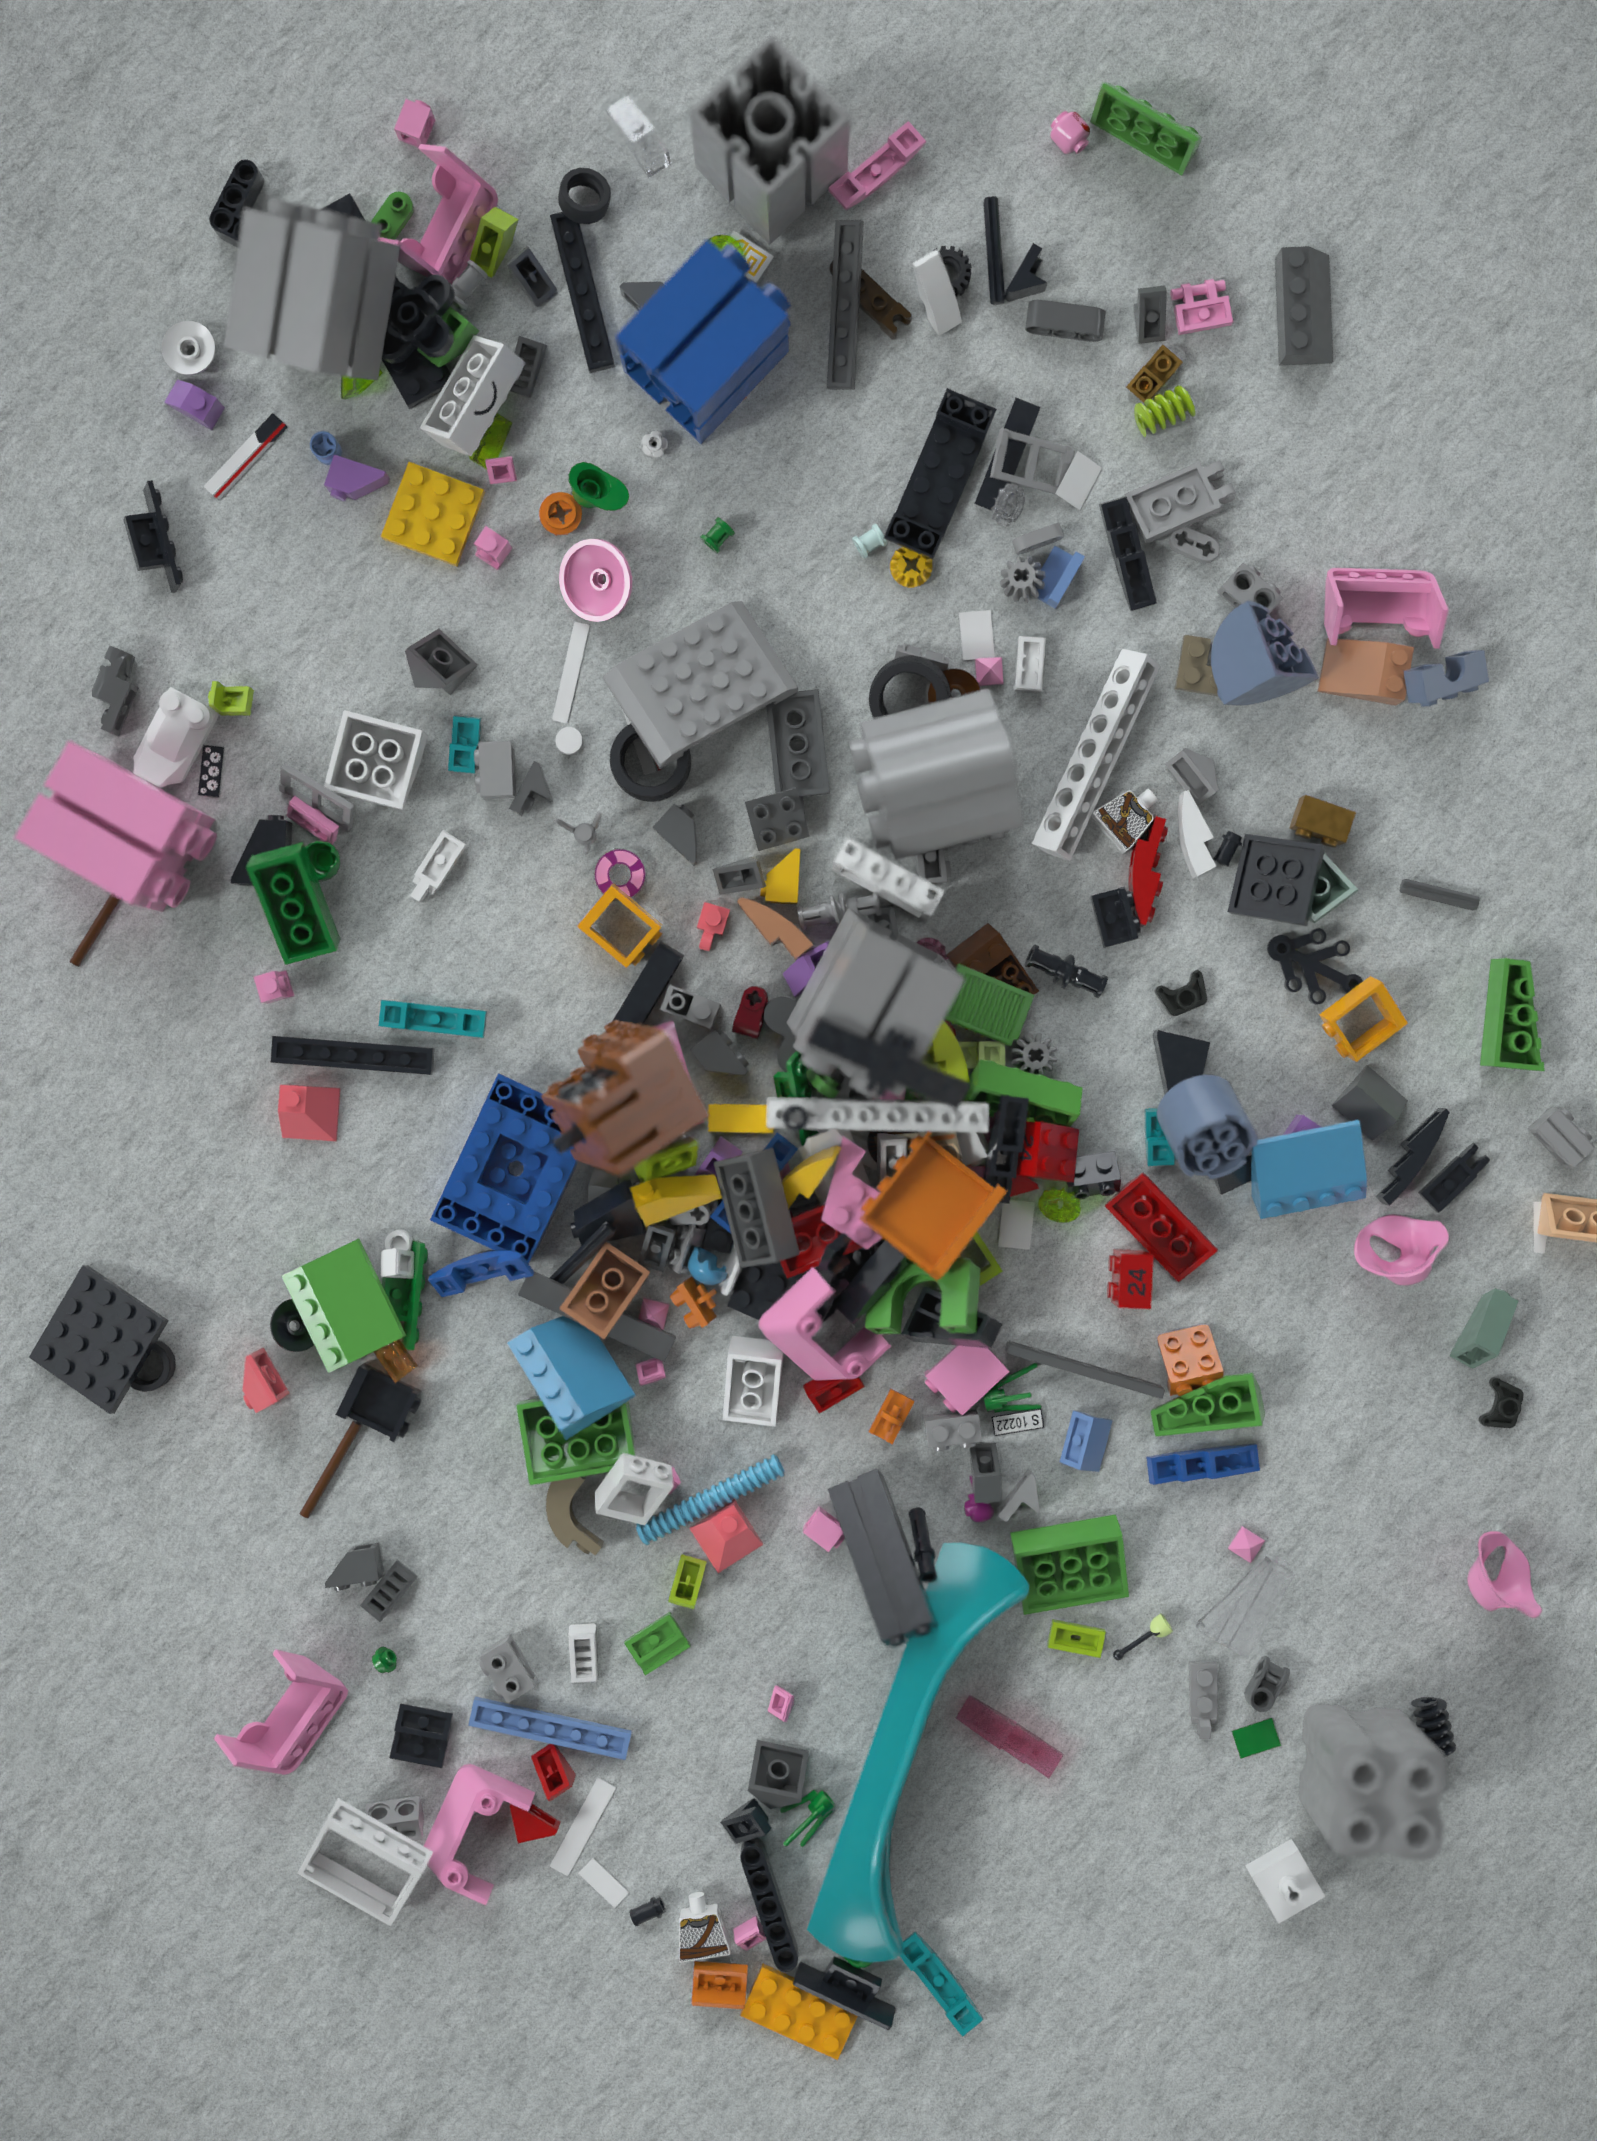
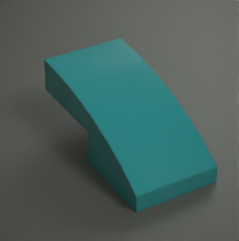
(464, 743)
(1157, 1147)

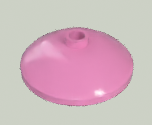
(583, 581)

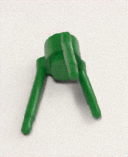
(997, 1401)
(820, 1807)

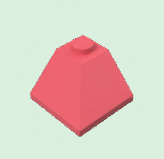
(309, 1112)
(262, 1381)
(726, 1536)

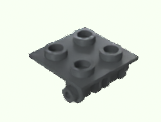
(777, 819)

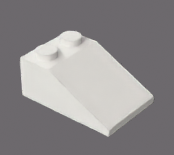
(752, 1381)

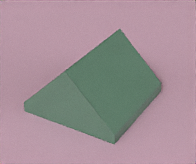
(1331, 890)

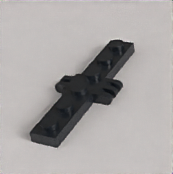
(887, 1062)

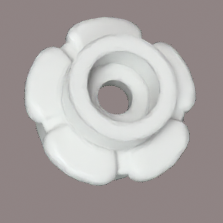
(659, 449)

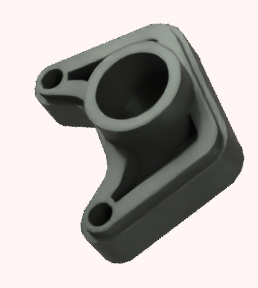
(1185, 997)
(1505, 1405)

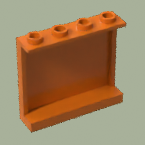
(930, 1206)

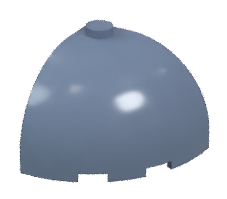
(1257, 658)

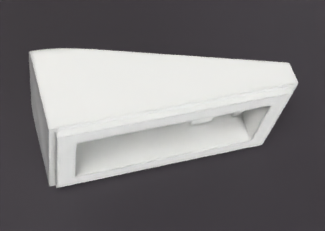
(583, 1636)

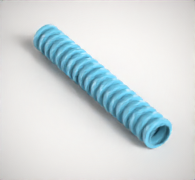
(710, 1499)

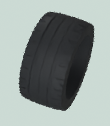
(898, 666)
(638, 791)

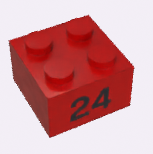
(1048, 1152)
(1131, 1278)

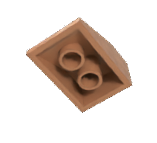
(1366, 670)
(605, 1290)

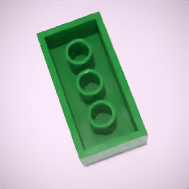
(293, 903)

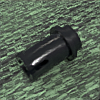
(1227, 848)
(648, 1911)

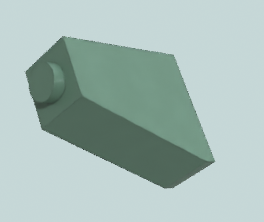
(1485, 1329)

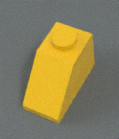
(783, 881)

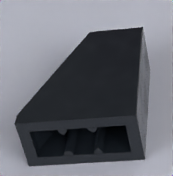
(267, 836)
(1179, 1057)
(612, 1206)

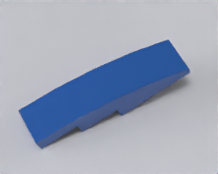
(1203, 1463)

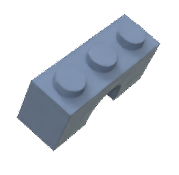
(1430, 683)

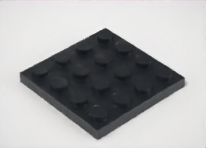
(98, 1339)

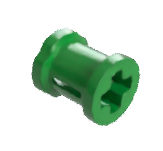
(717, 535)

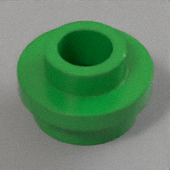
(384, 1660)

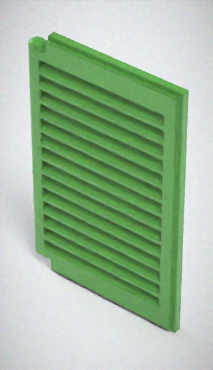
(989, 1006)

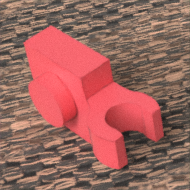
(712, 921)

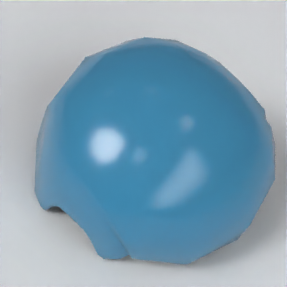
(704, 1267)

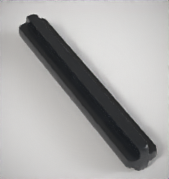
(994, 250)
(584, 1253)

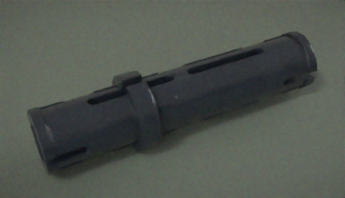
(923, 1553)

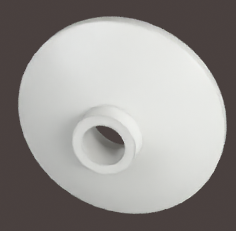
(181, 338)

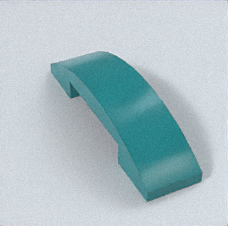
(432, 1018)
(941, 1983)

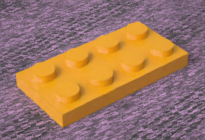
(796, 2013)

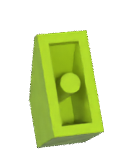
(493, 240)

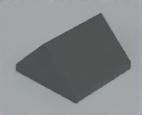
(1371, 1102)

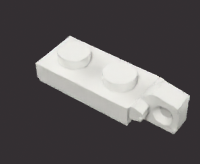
(437, 865)

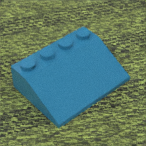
(1308, 1169)
(571, 1373)

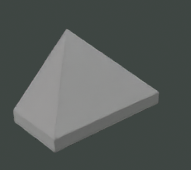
(1194, 774)

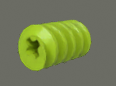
(1163, 409)

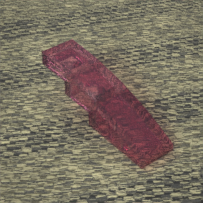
(1009, 1736)

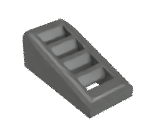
(538, 359)
(374, 1609)

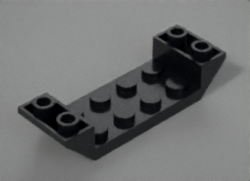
(940, 474)

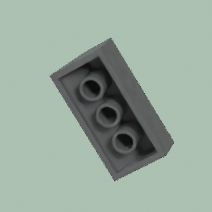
(1303, 306)
(756, 1208)

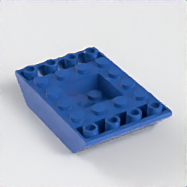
(483, 1195)

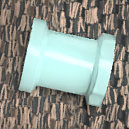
(869, 541)

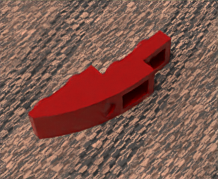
(1142, 881)

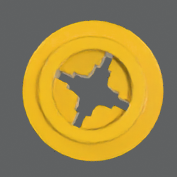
(912, 578)

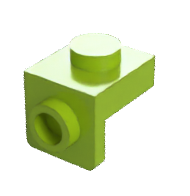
(230, 700)

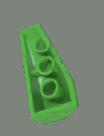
(1220, 1405)

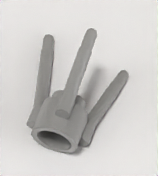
(584, 832)

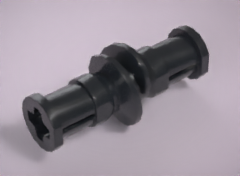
(1066, 971)

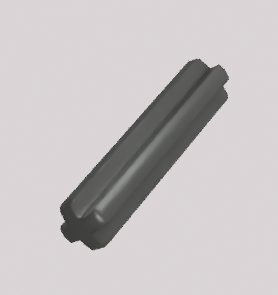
(1439, 894)

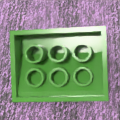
(1145, 128)
(343, 1305)
(586, 1453)
(1071, 1563)

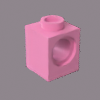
(414, 123)
(824, 1529)

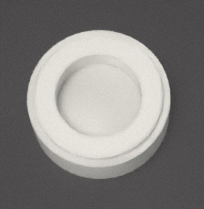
(569, 740)
(399, 1239)

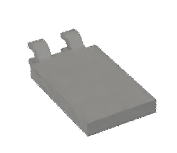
(1178, 500)

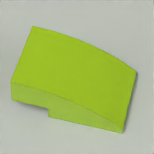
(669, 1160)

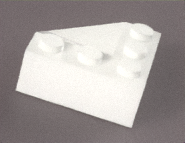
(375, 760)

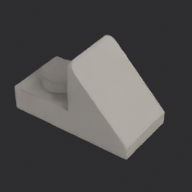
(1023, 1491)

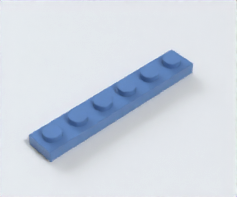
(550, 1728)

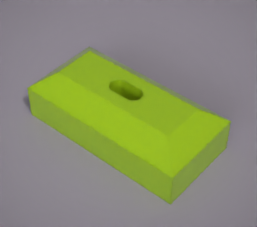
(1088, 1644)

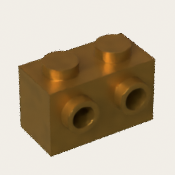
(1322, 821)

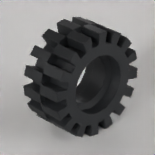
(961, 265)

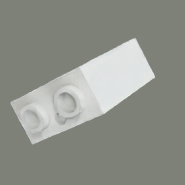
(629, 1506)

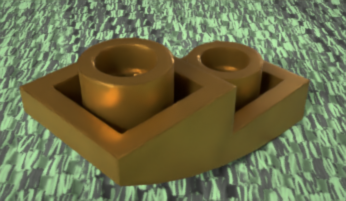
(1154, 374)

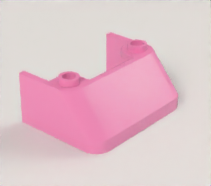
(455, 223)
(1384, 597)
(794, 1321)
(293, 1724)
(470, 1792)

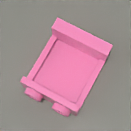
(965, 1376)

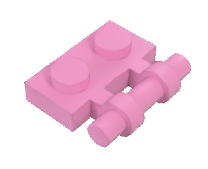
(1203, 314)

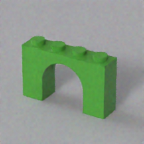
(959, 1298)

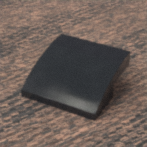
(421, 1735)

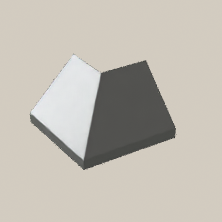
(438, 662)
(777, 1774)

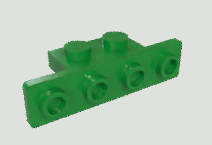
(795, 1085)
(405, 1296)

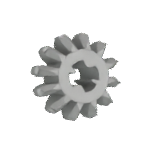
(1024, 570)
(1037, 1045)

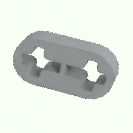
(1038, 538)
(1191, 551)

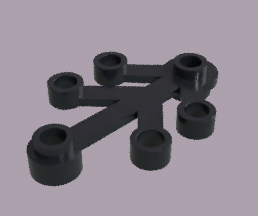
(1310, 963)

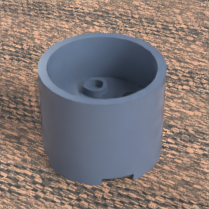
(1206, 1126)

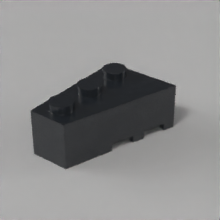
(925, 1327)

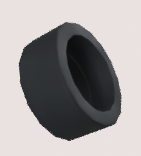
(591, 179)
(168, 1370)

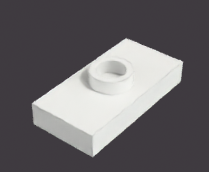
(1030, 664)

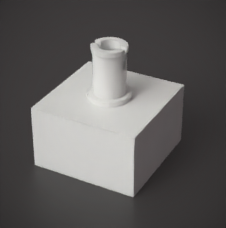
(1285, 1881)

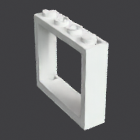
(887, 879)
(377, 1839)

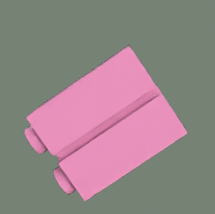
(117, 829)

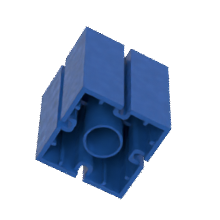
(706, 338)

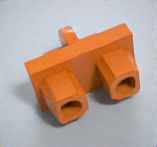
(698, 1300)
(891, 1416)

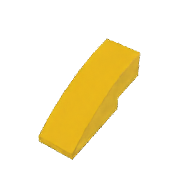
(808, 1174)

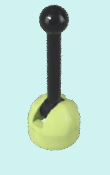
(1158, 1627)

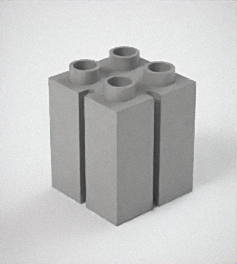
(770, 139)
(312, 290)
(871, 986)

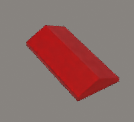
(1160, 1227)
(811, 1238)

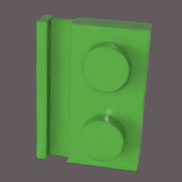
(657, 1643)

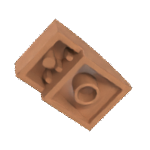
(776, 927)

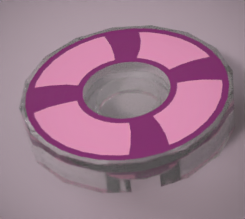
(621, 868)

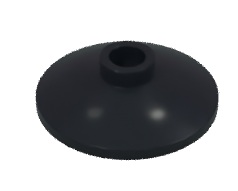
(282, 1334)

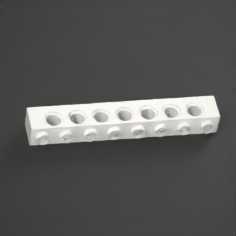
(1096, 754)
(880, 1114)

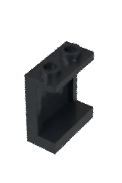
(380, 1402)

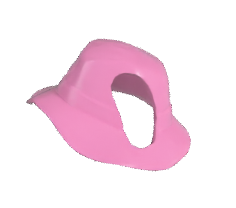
(1414, 1239)
(1513, 1583)

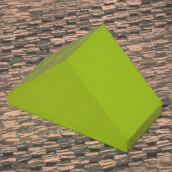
(687, 1581)

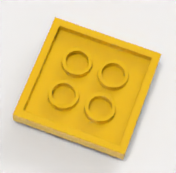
(432, 514)

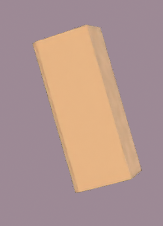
(1568, 1217)

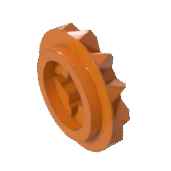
(549, 509)

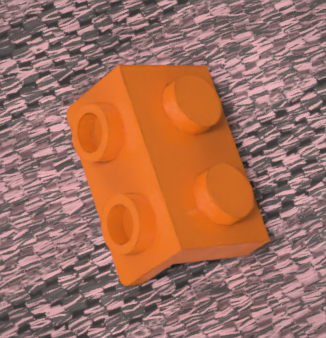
(719, 1985)

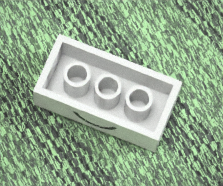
(472, 395)

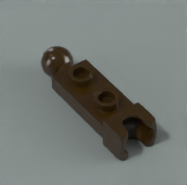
(880, 305)

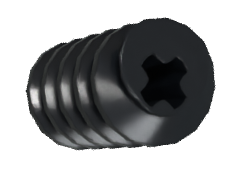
(1435, 1723)

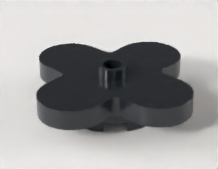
(417, 320)

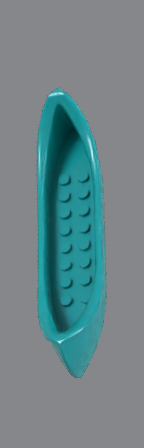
(856, 1900)

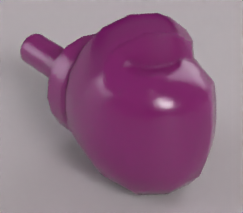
(978, 1511)

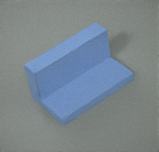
(1059, 572)
(1085, 1441)

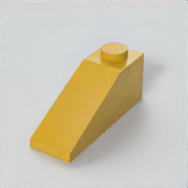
(671, 1196)

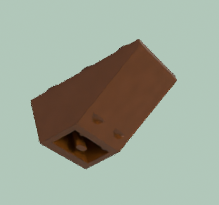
(991, 955)

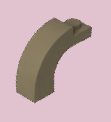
(562, 1518)

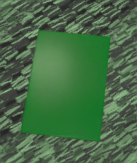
(1256, 1738)

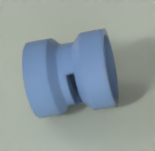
(321, 444)

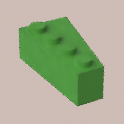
(1510, 1018)
(1048, 1099)

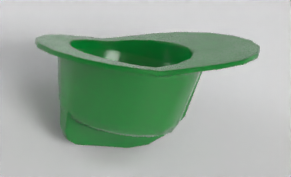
(597, 488)

